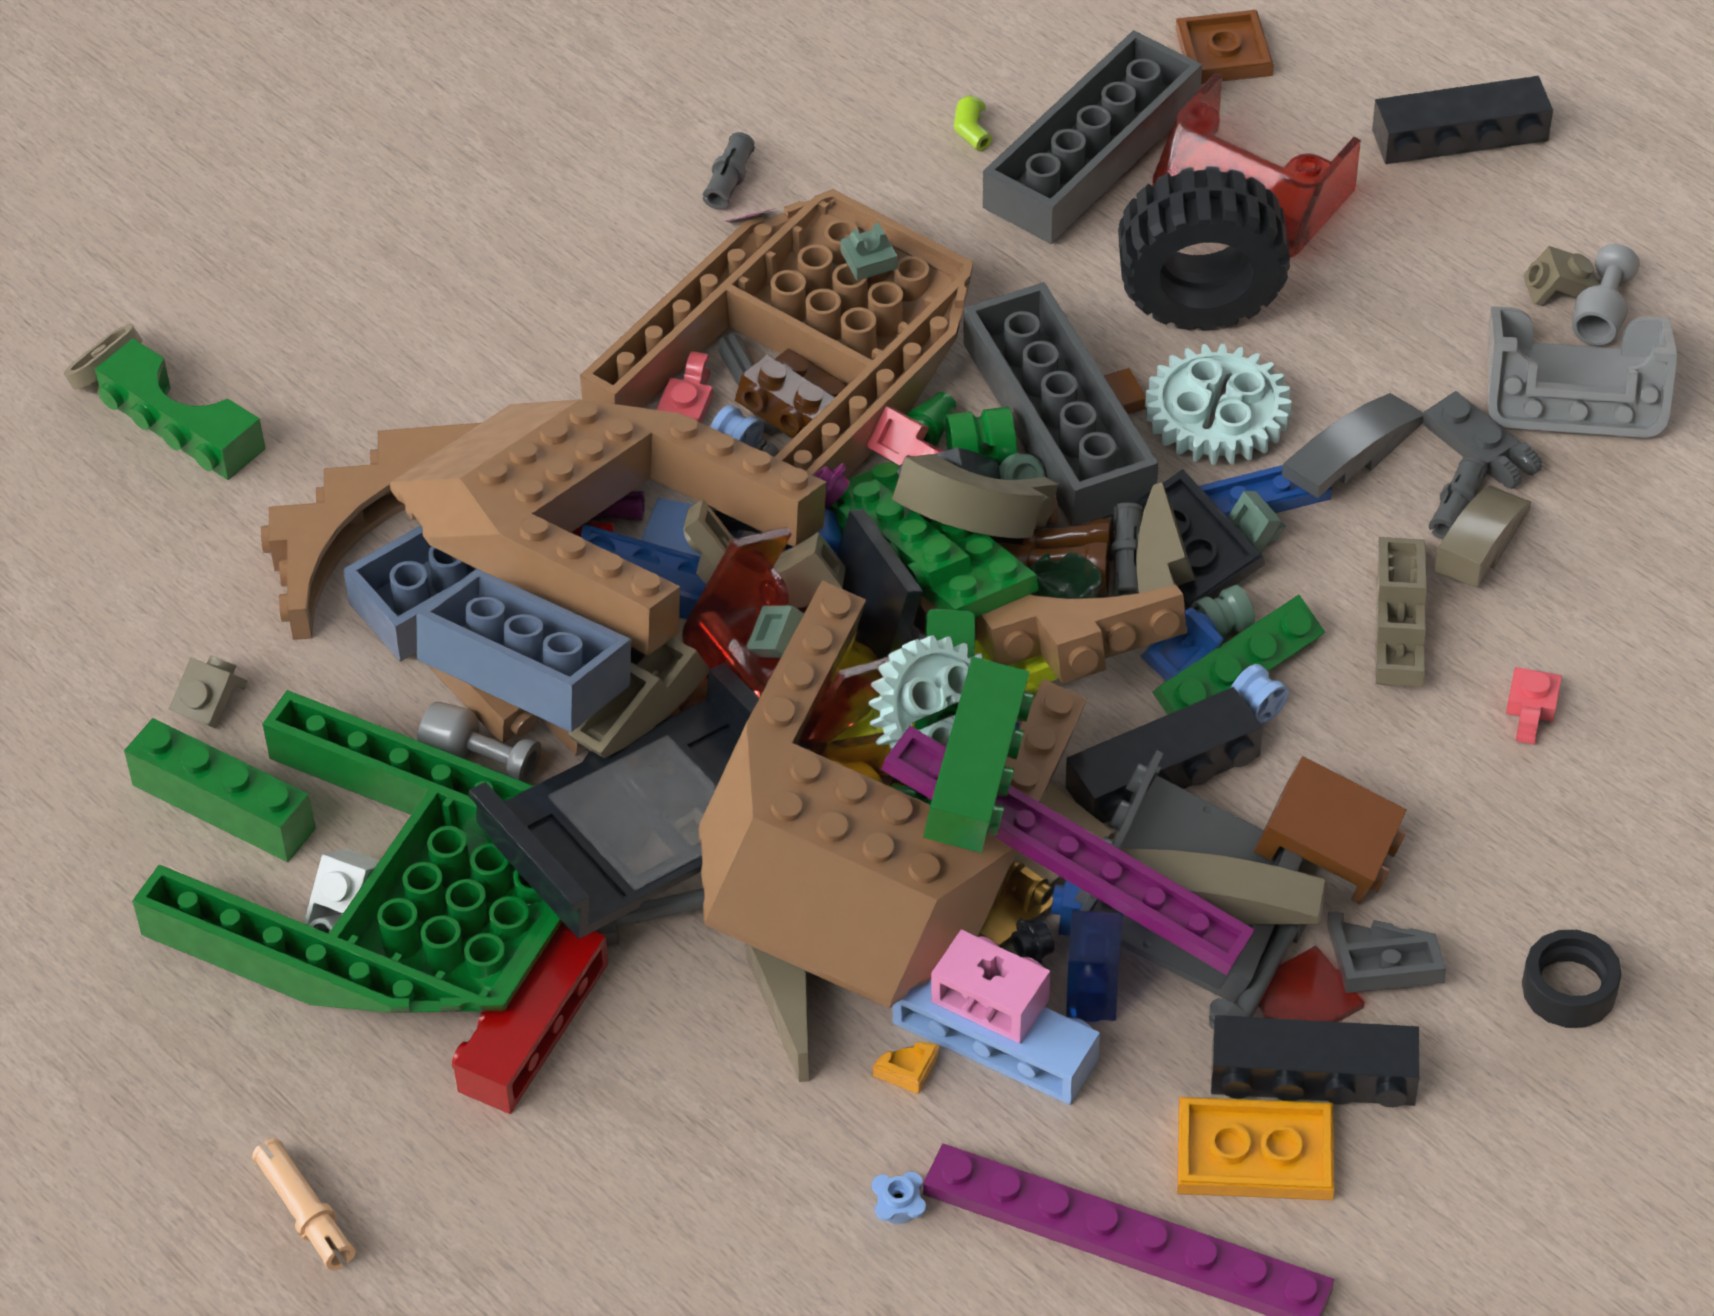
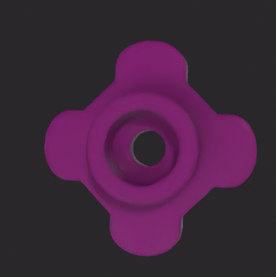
(835, 483)

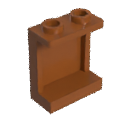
(1335, 826)

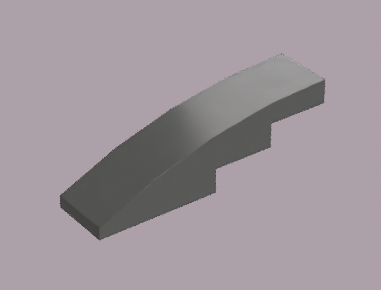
(1352, 443)

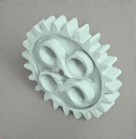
(1245, 416)
(917, 683)

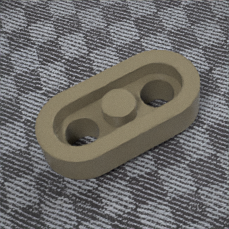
(82, 371)

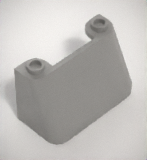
(1581, 386)

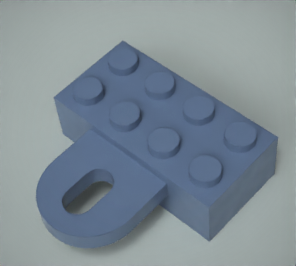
(399, 582)
(523, 649)

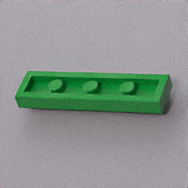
(1263, 643)

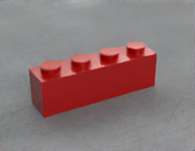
(516, 1042)

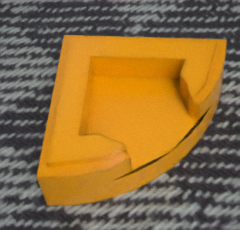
(907, 1066)

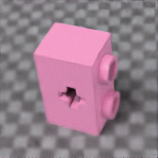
(990, 985)

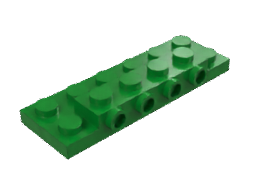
(948, 563)

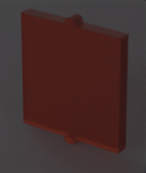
(1309, 990)

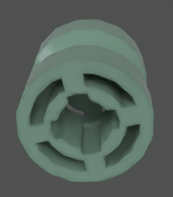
(1228, 611)

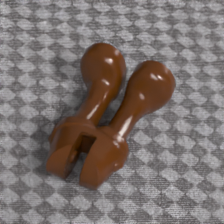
(1087, 540)

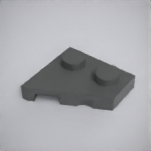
(1384, 955)

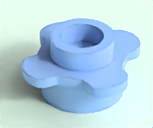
(898, 1209)

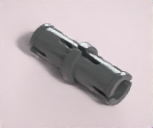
(728, 170)
(1457, 495)
(1124, 548)

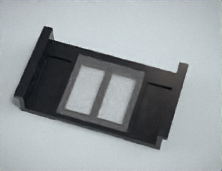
(625, 822)

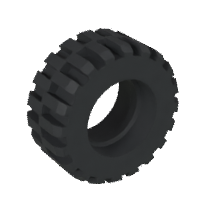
(1199, 210)

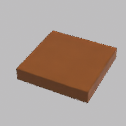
(1226, 45)

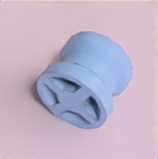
(732, 422)
(1261, 693)

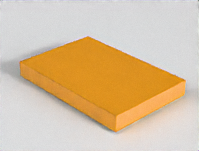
(1255, 1148)

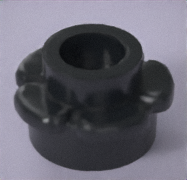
(1033, 939)

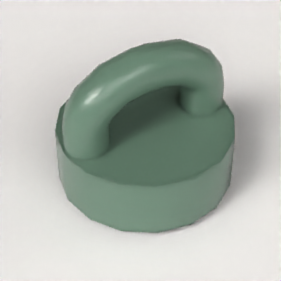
(1021, 466)

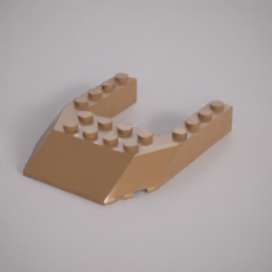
(795, 291)
(543, 469)
(836, 862)

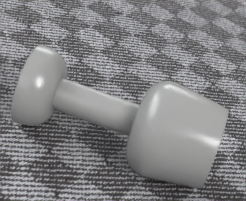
(1601, 308)
(457, 732)

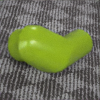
(966, 122)

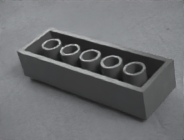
(1090, 137)
(1059, 402)

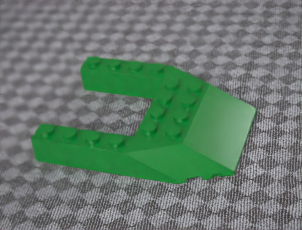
(429, 929)

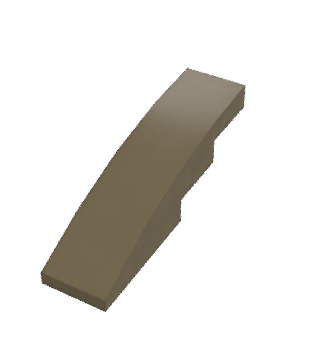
(1400, 612)
(1242, 887)

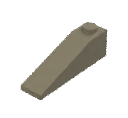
(786, 999)

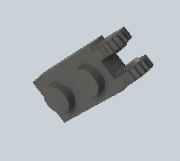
(1478, 436)

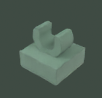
(869, 253)
(1256, 520)
(774, 630)

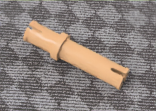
(313, 1219)

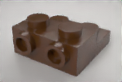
(787, 391)

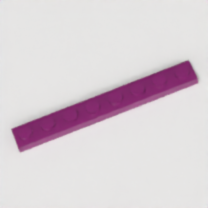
(1089, 862)
(1125, 1235)

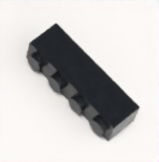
(1462, 119)
(1195, 745)
(1315, 1060)

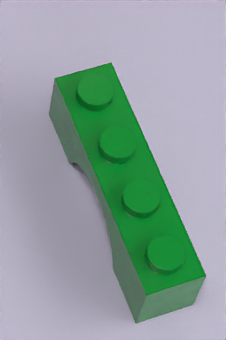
(216, 435)

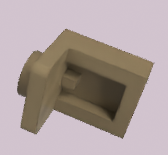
(1559, 272)
(205, 690)

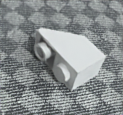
(335, 886)

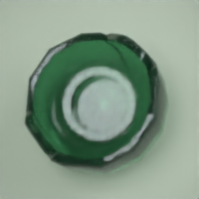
(1067, 578)

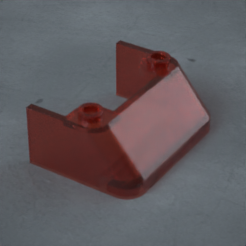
(1306, 187)
(727, 616)

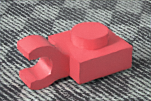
(691, 394)
(900, 437)
(1533, 699)

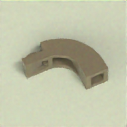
(974, 501)
(800, 566)

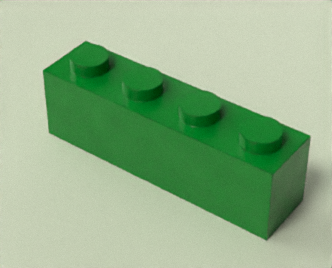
(976, 755)
(220, 789)

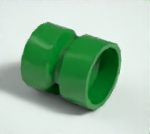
(989, 434)

